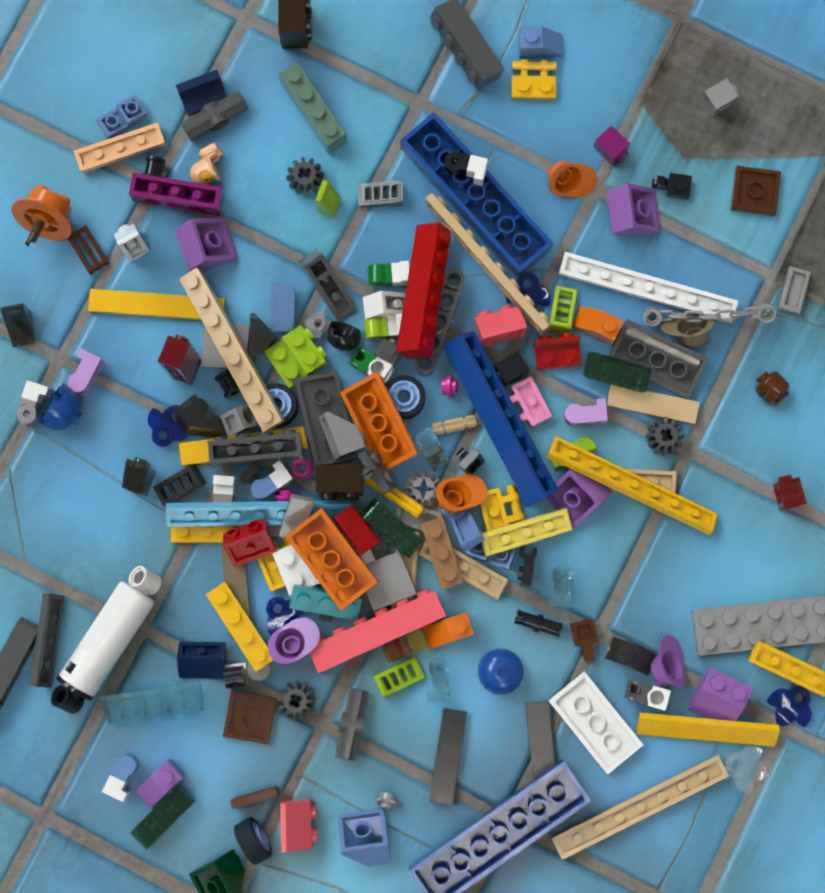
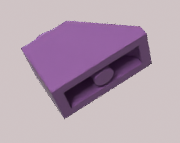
(160, 783)

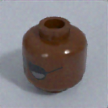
(772, 387)

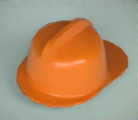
(571, 179)
(460, 493)

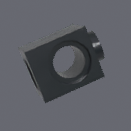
(511, 369)

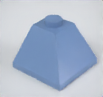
(364, 837)

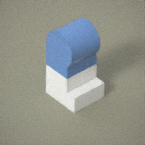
(270, 485)
(120, 776)

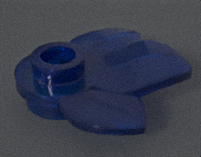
(537, 292)
(163, 422)
(278, 620)
(788, 709)

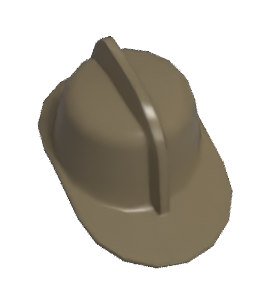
(689, 333)

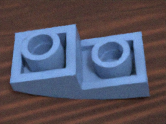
(123, 117)
(282, 307)
(502, 559)

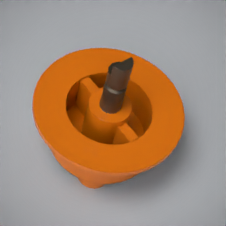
(43, 215)

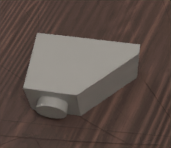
(341, 435)

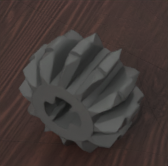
(302, 183)
(657, 437)
(303, 703)

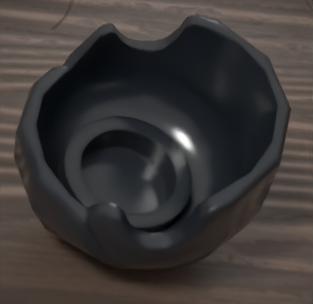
(343, 336)

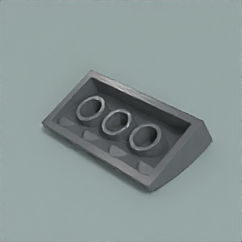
(671, 363)

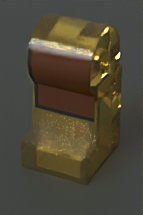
(404, 646)

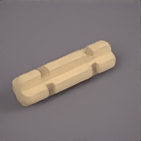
(454, 425)

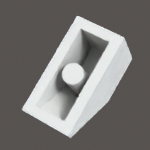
(383, 304)

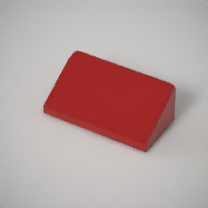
(356, 530)

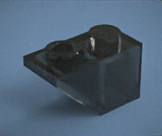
(196, 418)
(138, 476)

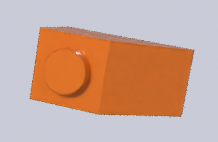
(597, 324)
(448, 630)

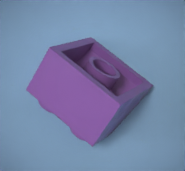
(633, 210)
(206, 243)
(579, 495)
(719, 696)

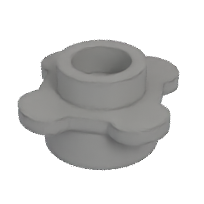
(312, 324)
(387, 801)

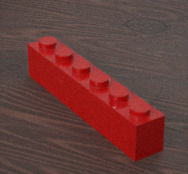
(423, 291)

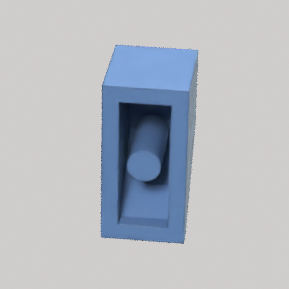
(539, 42)

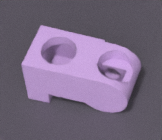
(86, 372)
(586, 415)

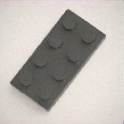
(314, 397)

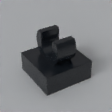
(470, 461)

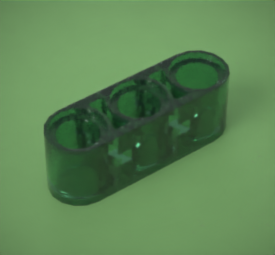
(617, 372)
(391, 528)
(162, 816)

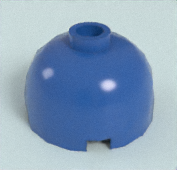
(61, 409)
(500, 671)

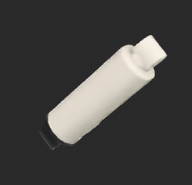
(106, 640)

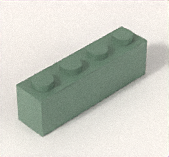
(313, 108)

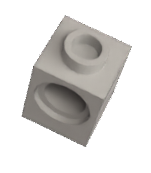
(720, 97)
(239, 420)

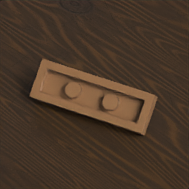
(441, 553)

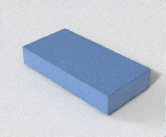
(466, 529)

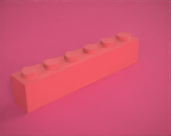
(378, 630)

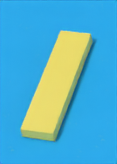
(526, 532)

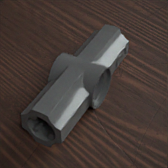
(214, 115)
(352, 724)

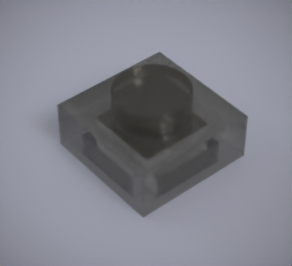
(250, 474)

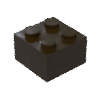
(294, 23)
(339, 481)

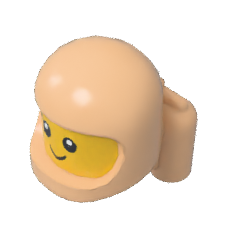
(205, 169)

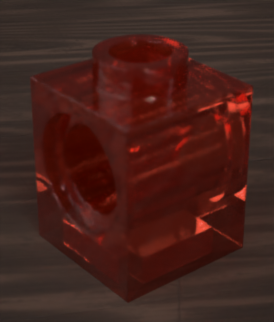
(789, 492)

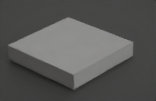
(210, 355)
(393, 584)

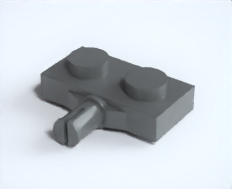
(376, 470)

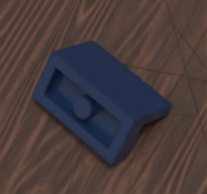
(201, 91)
(201, 659)

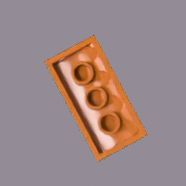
(379, 420)
(332, 558)

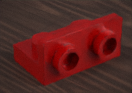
(557, 352)
(248, 542)

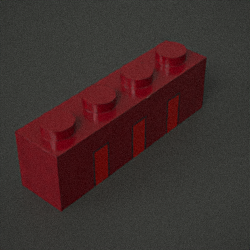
(180, 359)

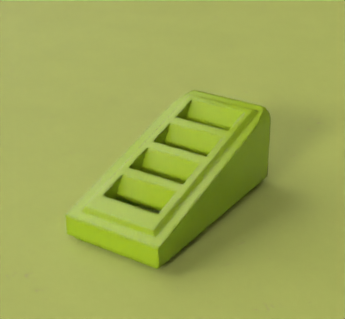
(327, 200)
(560, 324)
(381, 685)

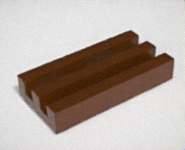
(97, 265)
(254, 797)

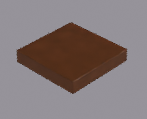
(755, 190)
(249, 717)

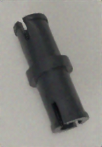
(538, 623)

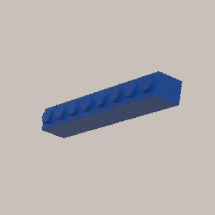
(500, 418)

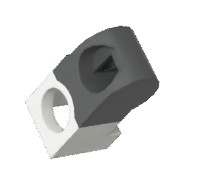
(647, 695)

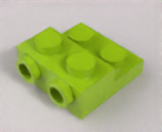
(296, 355)

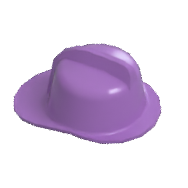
(294, 640)
(669, 664)

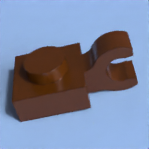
(584, 634)

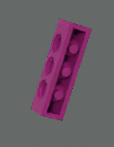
(176, 194)

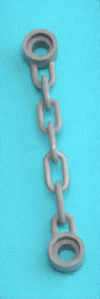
(655, 321)

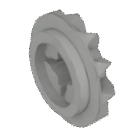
(415, 481)

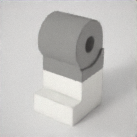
(31, 401)
(224, 488)

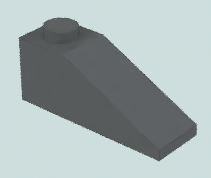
(327, 284)

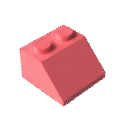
(500, 325)
(296, 824)

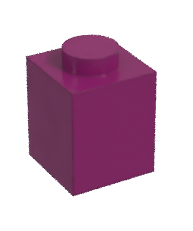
(612, 145)

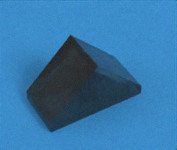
(19, 324)
(259, 337)
(630, 655)

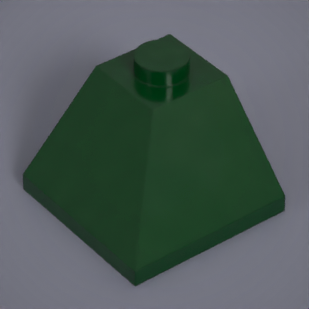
(220, 875)

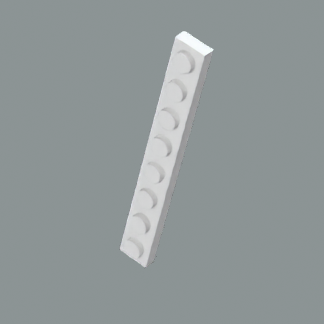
(644, 286)

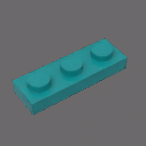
(318, 601)

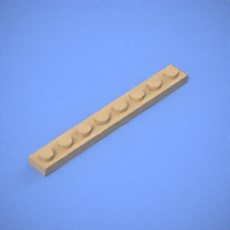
(482, 258)
(232, 350)
(639, 807)

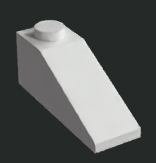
(131, 242)

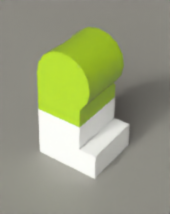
(382, 327)

